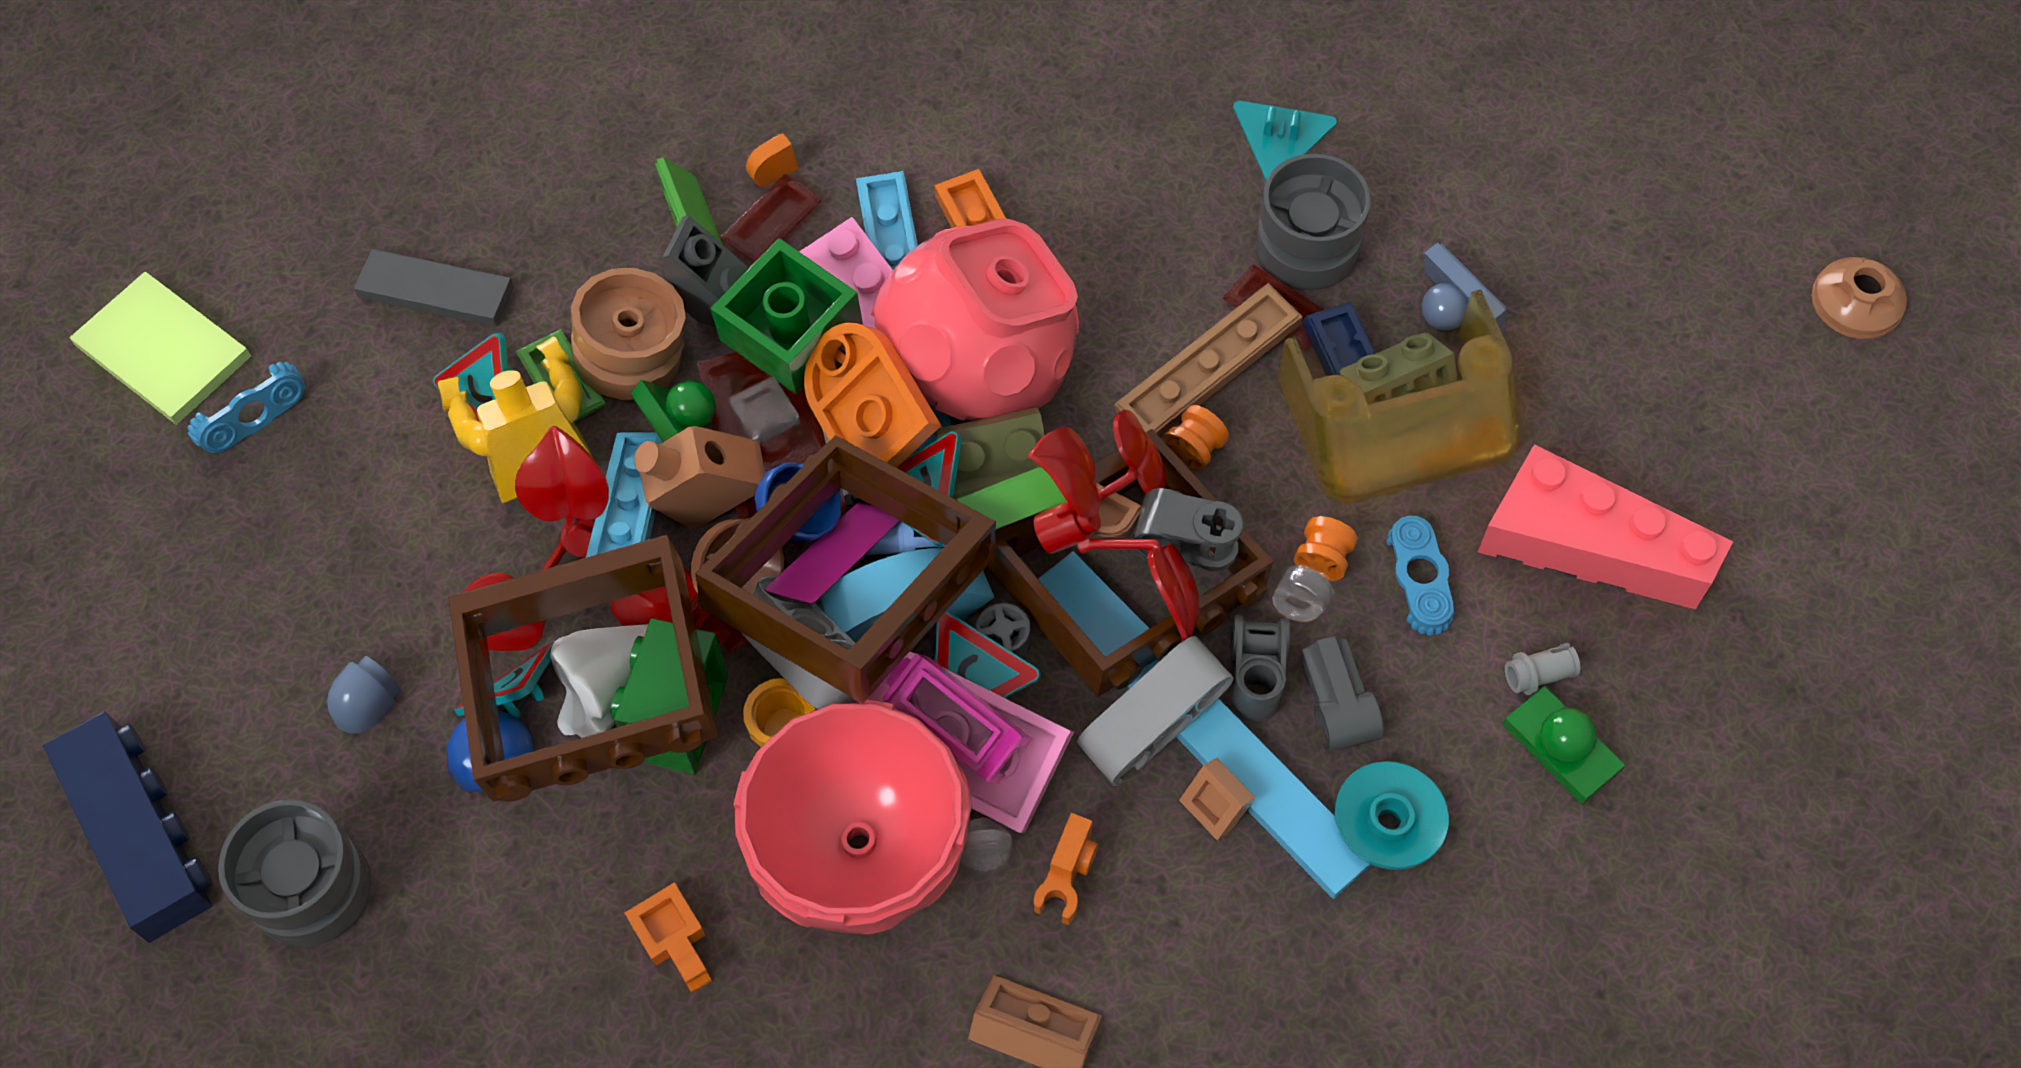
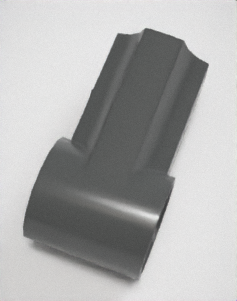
(1341, 702)

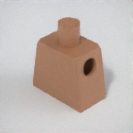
(699, 474)

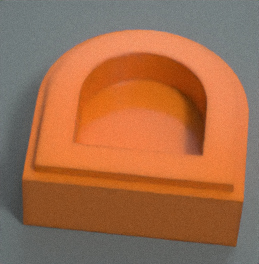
(771, 161)

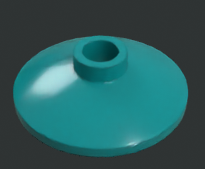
(1406, 796)

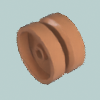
(627, 330)

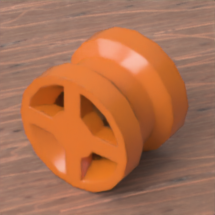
(1197, 437)
(1326, 547)

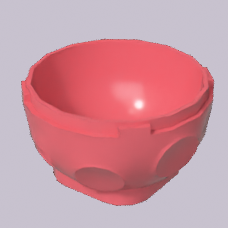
(981, 319)
(846, 777)

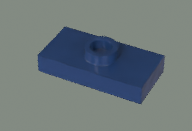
(1337, 337)

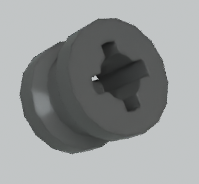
(1004, 622)

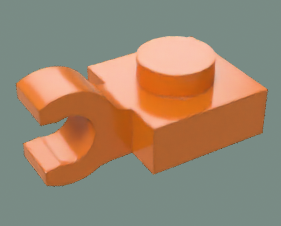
(1072, 855)
(669, 930)

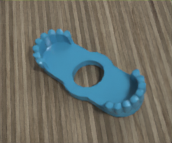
(224, 428)
(1428, 603)

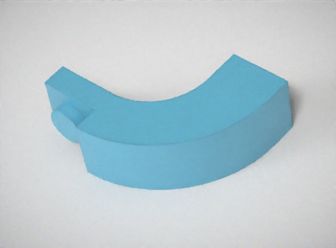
(868, 592)

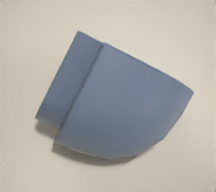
(361, 696)

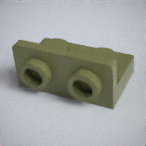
(1403, 369)
(994, 449)

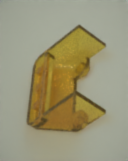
(1412, 437)

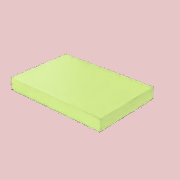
(160, 347)

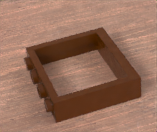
(838, 465)
(557, 593)
(1126, 663)

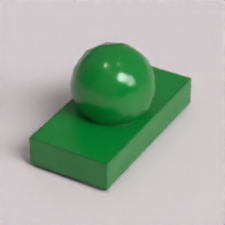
(675, 408)
(1564, 744)

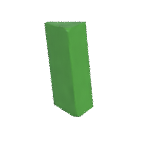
(684, 195)
(1016, 497)

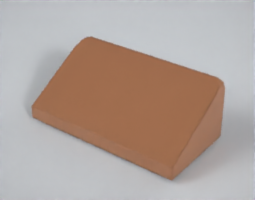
(1033, 1026)

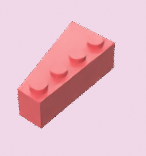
(1602, 533)

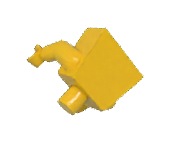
(517, 416)

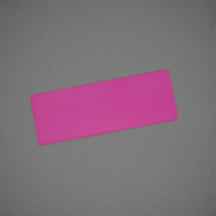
(833, 554)

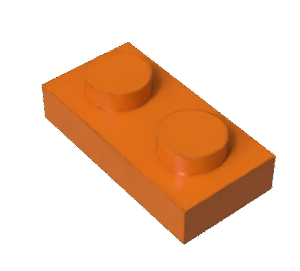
(967, 200)

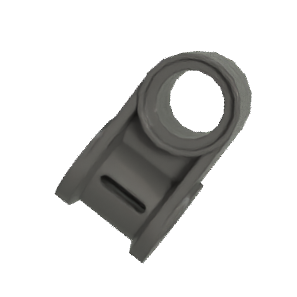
(1191, 527)
(1259, 658)

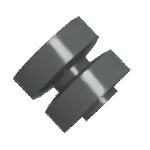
(1312, 221)
(294, 873)

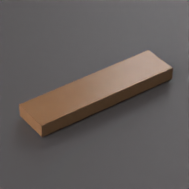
(1211, 360)

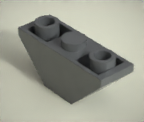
(699, 269)

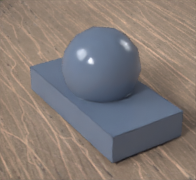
(1448, 299)

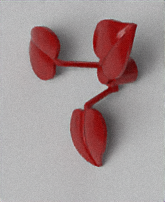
(567, 482)
(1076, 520)

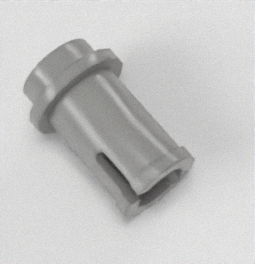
(1529, 672)

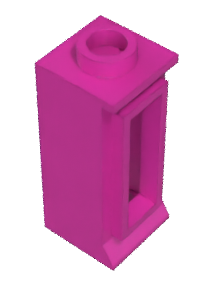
(1000, 746)

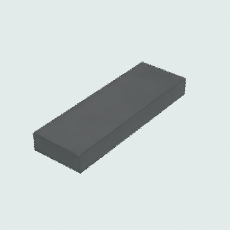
(433, 287)

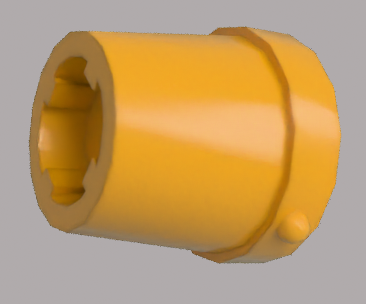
(771, 708)

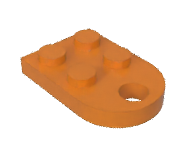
(870, 396)

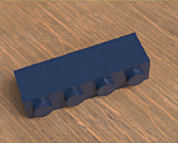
(128, 826)

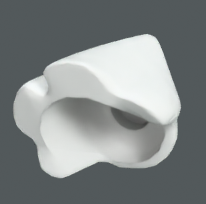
(592, 669)

